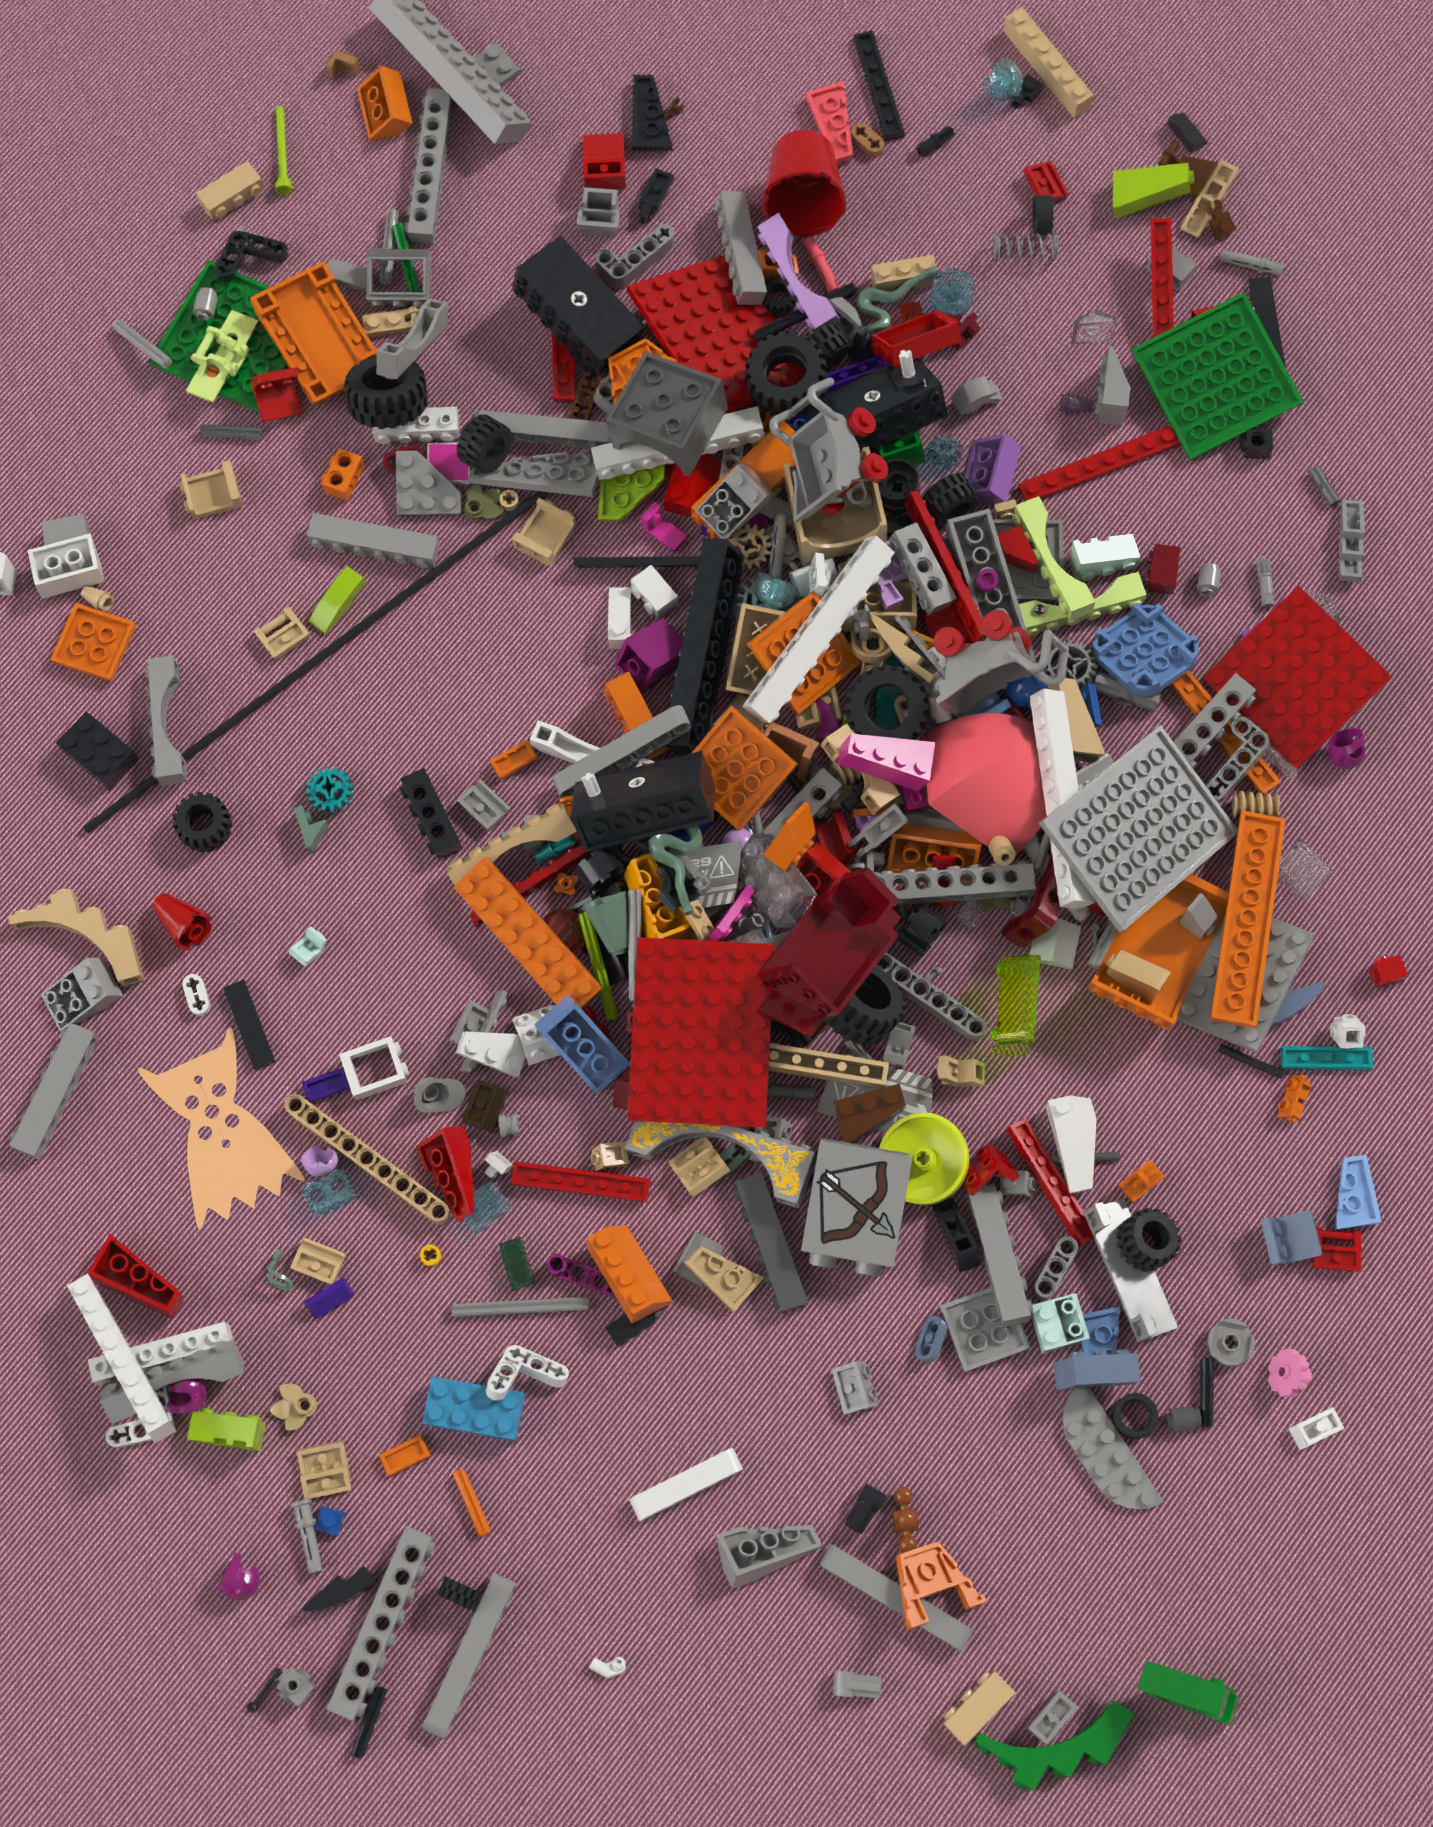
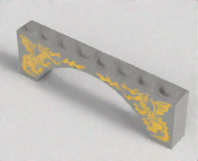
(786, 1163)

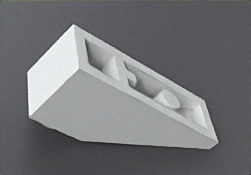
(619, 616)

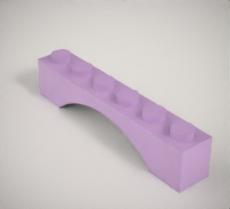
(779, 240)

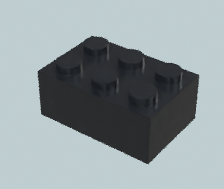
(97, 750)

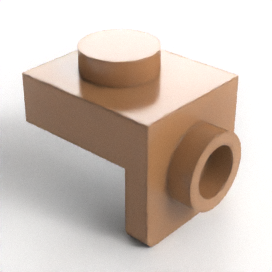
(343, 62)

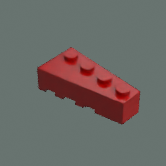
(133, 1278)

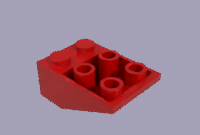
(604, 161)

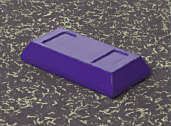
(325, 1085)
(329, 1298)

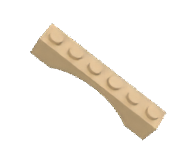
(551, 826)

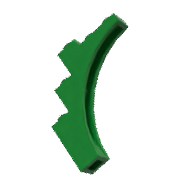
(1096, 1741)

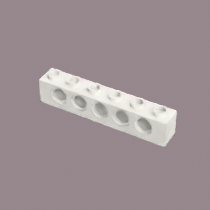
(164, 1351)

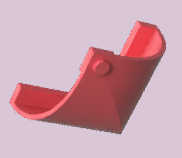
(988, 777)

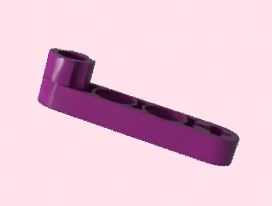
(587, 1282)

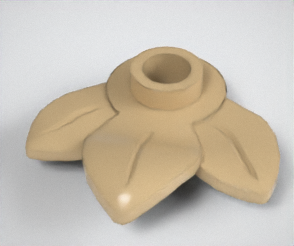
(291, 1406)

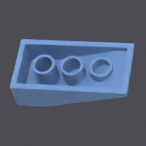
(582, 1044)

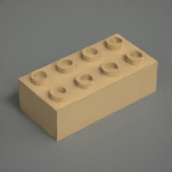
(743, 668)

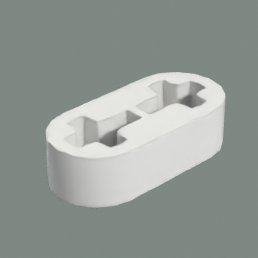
(201, 993)

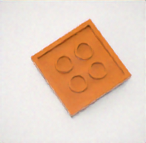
(93, 642)

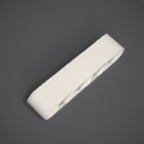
(686, 1484)

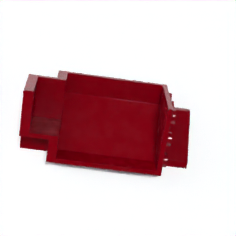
(830, 952)

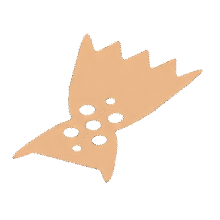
(253, 1152)

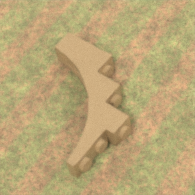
(91, 924)

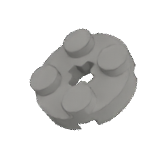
(1237, 1354)

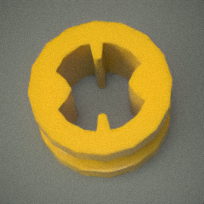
(428, 1248)

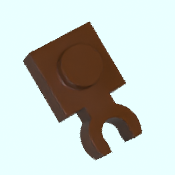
(1221, 222)

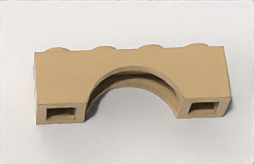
(877, 792)

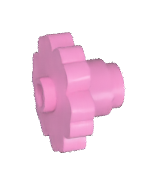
(1289, 1373)

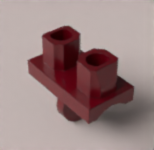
(968, 325)

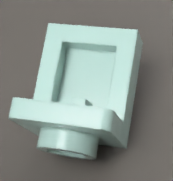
(308, 947)

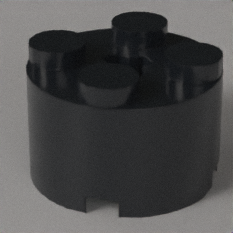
(600, 871)
(922, 930)

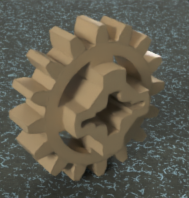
(757, 550)

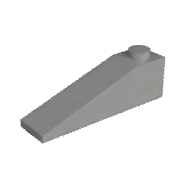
(758, 1552)

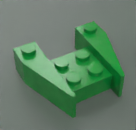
(1190, 1692)

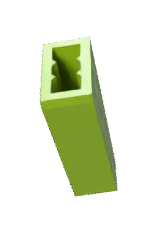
(1149, 186)

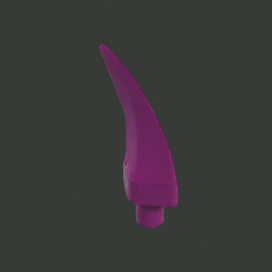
(828, 721)

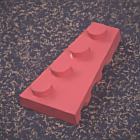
(831, 116)

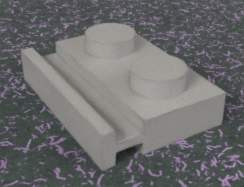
(483, 805)
(696, 1240)

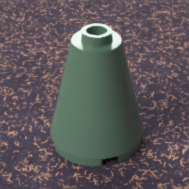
(610, 920)

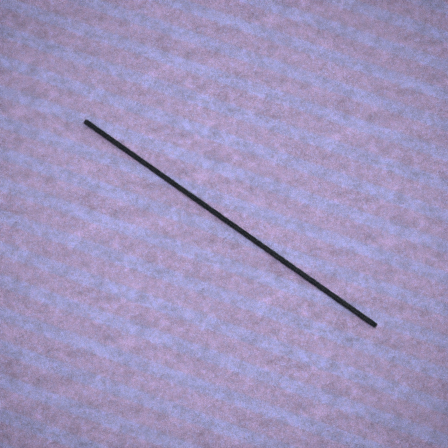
(205, 741)

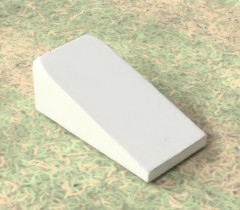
(1316, 1428)

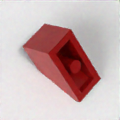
(1017, 549)

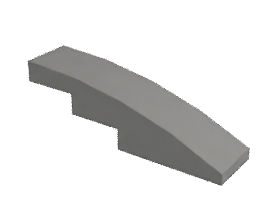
(1351, 540)

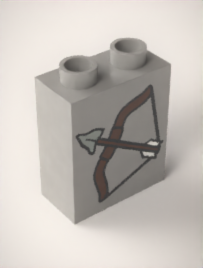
(856, 1206)

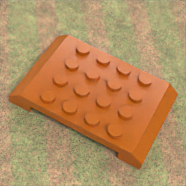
(314, 330)

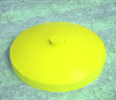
(938, 1155)

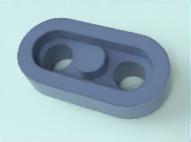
(930, 1340)

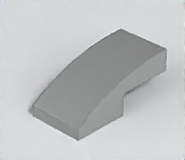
(348, 274)

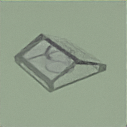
(1093, 328)

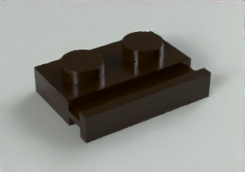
(485, 1106)

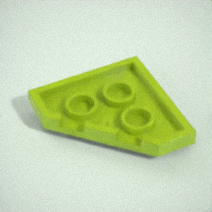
(625, 492)

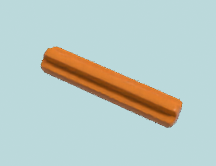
(471, 1502)

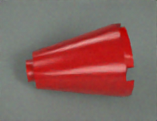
(182, 921)

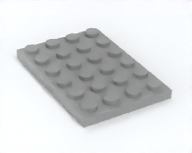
(1284, 957)

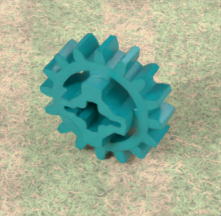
(321, 790)

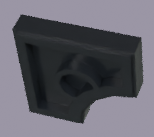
(668, 891)

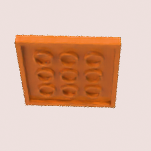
(830, 666)
(743, 767)

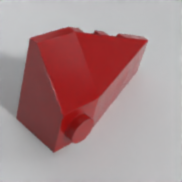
(450, 1163)

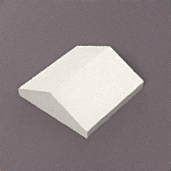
(1058, 944)

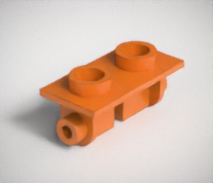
(1296, 1089)

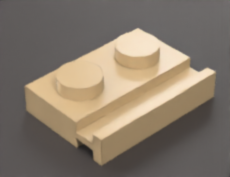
(318, 1261)

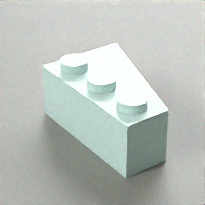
(1103, 557)

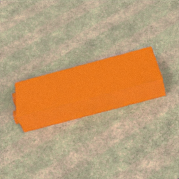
(765, 460)

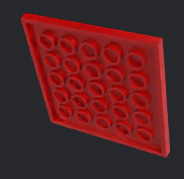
(1304, 676)

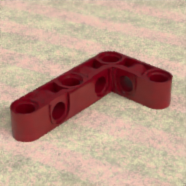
(1041, 914)

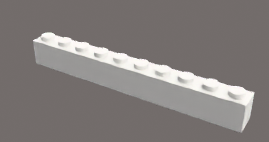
(818, 630)
(1058, 782)

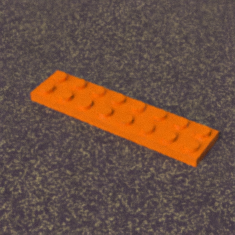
(526, 935)

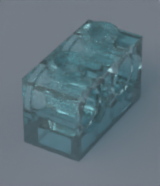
(331, 1198)

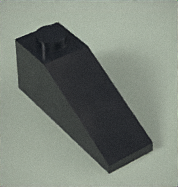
(957, 1235)

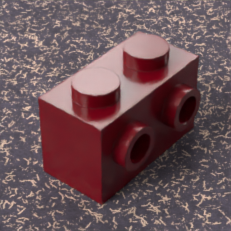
(1163, 569)

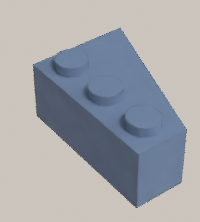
(1097, 1370)

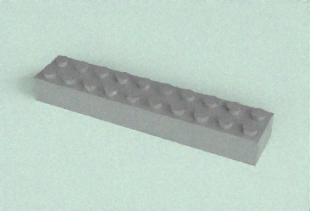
(453, 69)

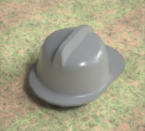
(438, 1094)

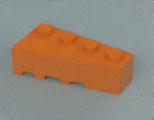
(629, 706)

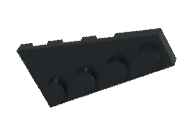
(648, 118)
(613, 964)

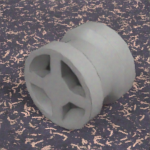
(509, 1125)

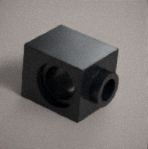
(1262, 437)

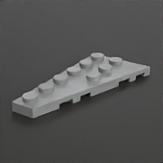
(546, 473)

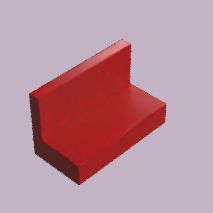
(834, 837)

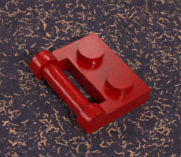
(1339, 1257)

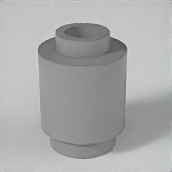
(205, 304)
(1209, 579)

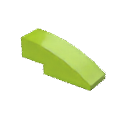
(337, 600)

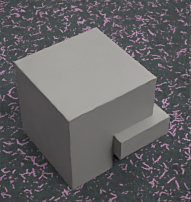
(599, 212)

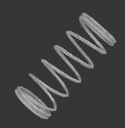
(997, 246)

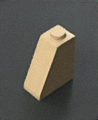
(1137, 974)

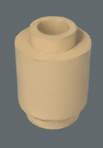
(1002, 850)

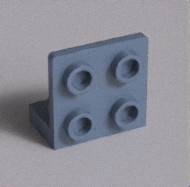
(1291, 1238)

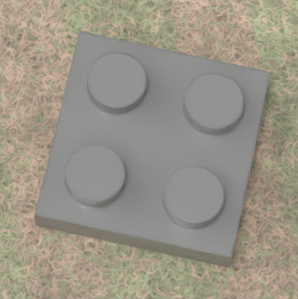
(497, 64)

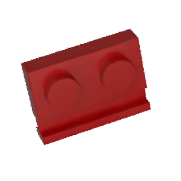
(1045, 180)

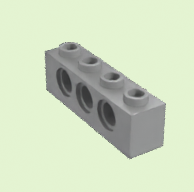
(923, 557)
(820, 782)

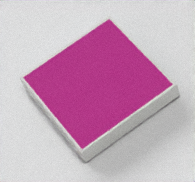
(445, 460)

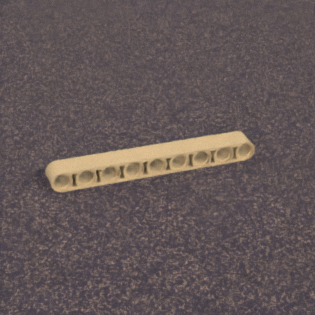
(360, 1150)

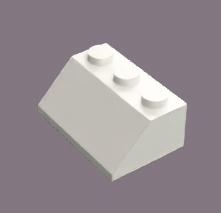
(65, 566)

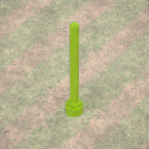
(283, 183)

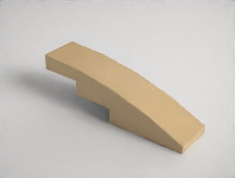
(1214, 190)
(899, 644)

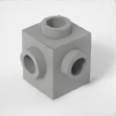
(304, 1686)

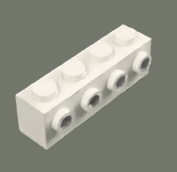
(433, 424)

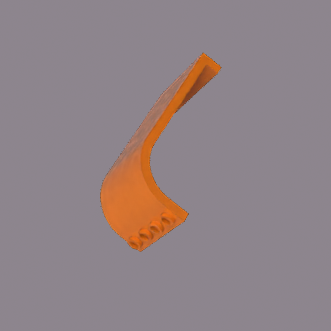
(1166, 943)

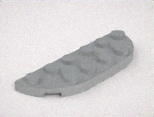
(1106, 1453)

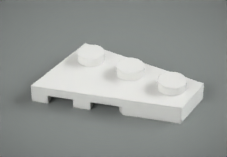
(495, 1050)

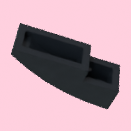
(341, 1591)

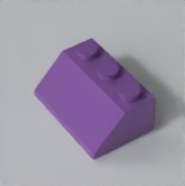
(992, 467)

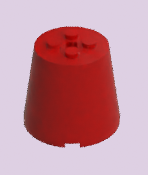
(804, 184)

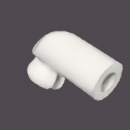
(610, 1668)

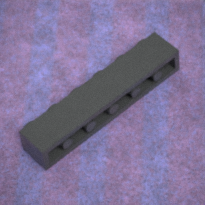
(771, 1243)

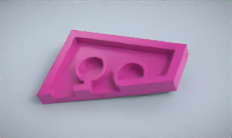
(732, 915)

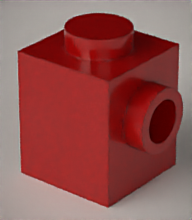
(1388, 971)

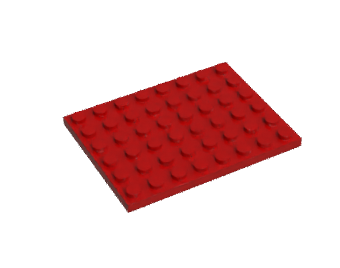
(706, 328)
(699, 1033)

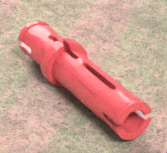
(817, 258)

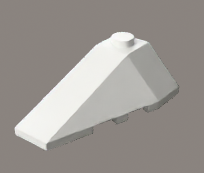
(1074, 1134)

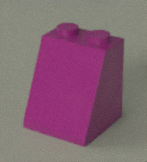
(650, 654)

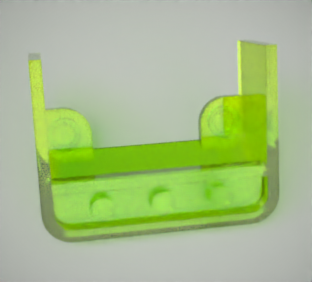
(1016, 1005)

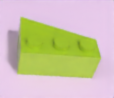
(226, 1429)

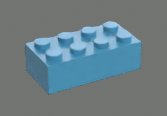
(469, 1410)

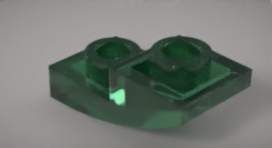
(516, 1263)

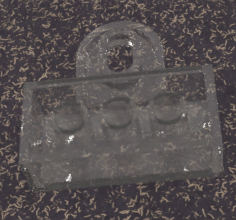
(778, 893)

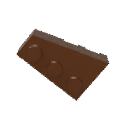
(868, 1110)

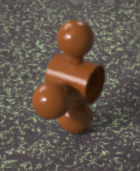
(905, 1519)

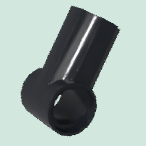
(867, 1504)

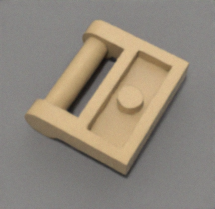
(285, 638)

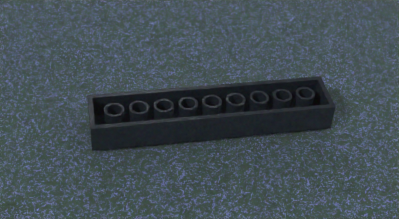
(706, 639)

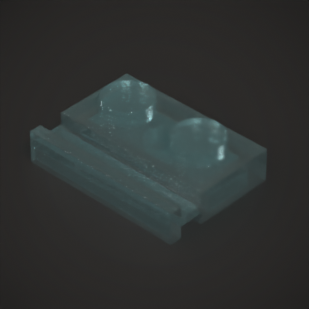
(488, 1206)

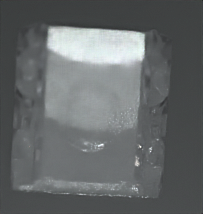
(1302, 870)

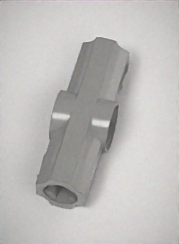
(1111, 687)

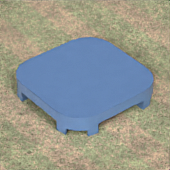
(1145, 650)

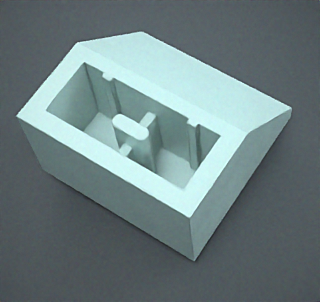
(1059, 1323)

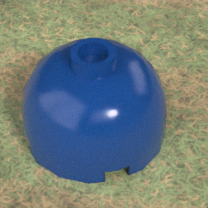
(1021, 690)

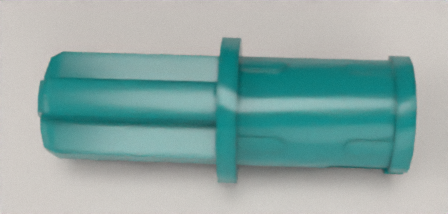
(553, 849)

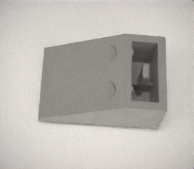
(1112, 391)
(734, 501)
(82, 993)

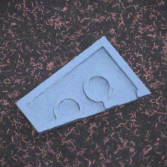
(1356, 1195)

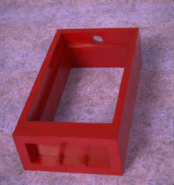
(918, 335)

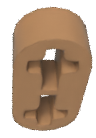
(865, 141)

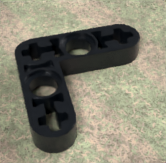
(246, 246)

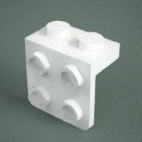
(534, 1043)

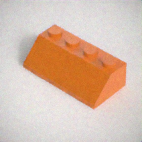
(916, 845)
(627, 1272)

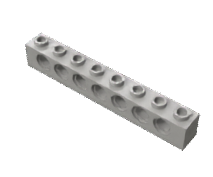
(425, 231)
(956, 891)
(340, 1702)

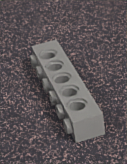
(1236, 688)

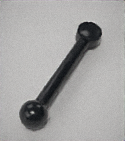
(252, 1706)

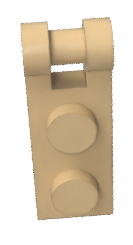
(390, 322)

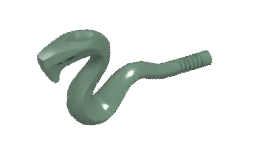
(872, 294)
(658, 853)

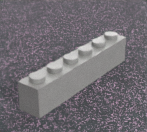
(740, 248)
(373, 540)
(54, 1091)
(999, 1256)

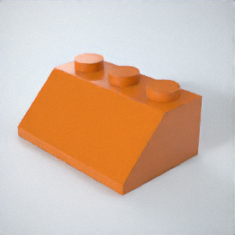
(384, 104)
(792, 839)

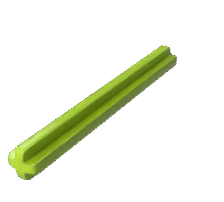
(598, 966)

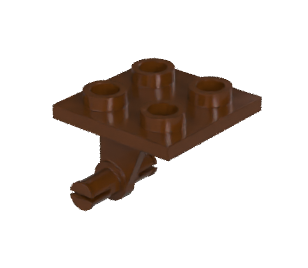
(1202, 168)

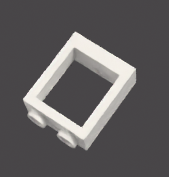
(382, 1085)

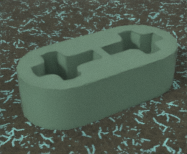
(735, 1163)

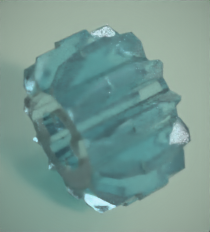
(937, 454)

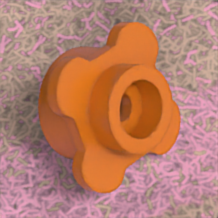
(566, 890)

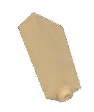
(1084, 736)

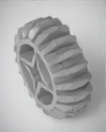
(1083, 660)

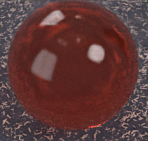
(567, 927)

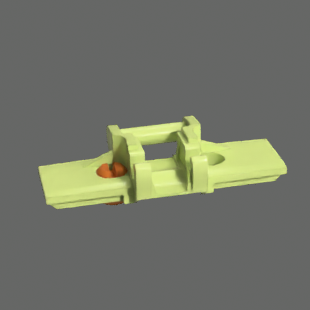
(228, 359)

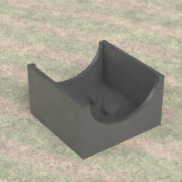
(668, 410)

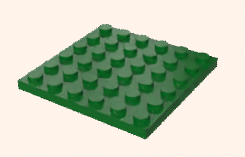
(188, 332)
(1217, 376)

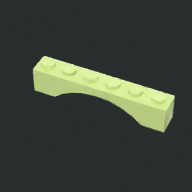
(1072, 594)
(1122, 594)

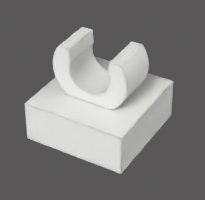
(498, 1164)

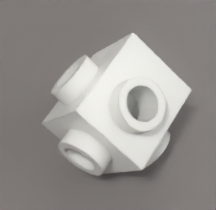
(1348, 1031)

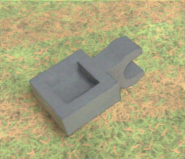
(861, 623)

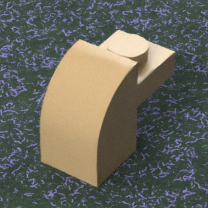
(961, 1072)

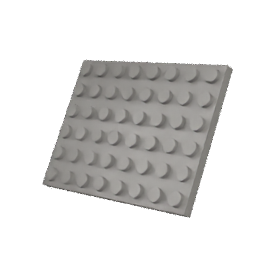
(1139, 828)

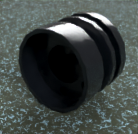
(898, 484)

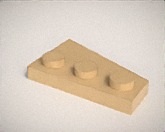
(724, 1278)

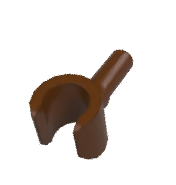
(674, 108)

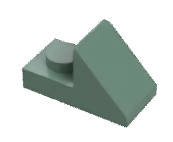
(311, 832)

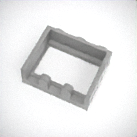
(398, 299)

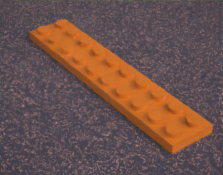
(1248, 919)

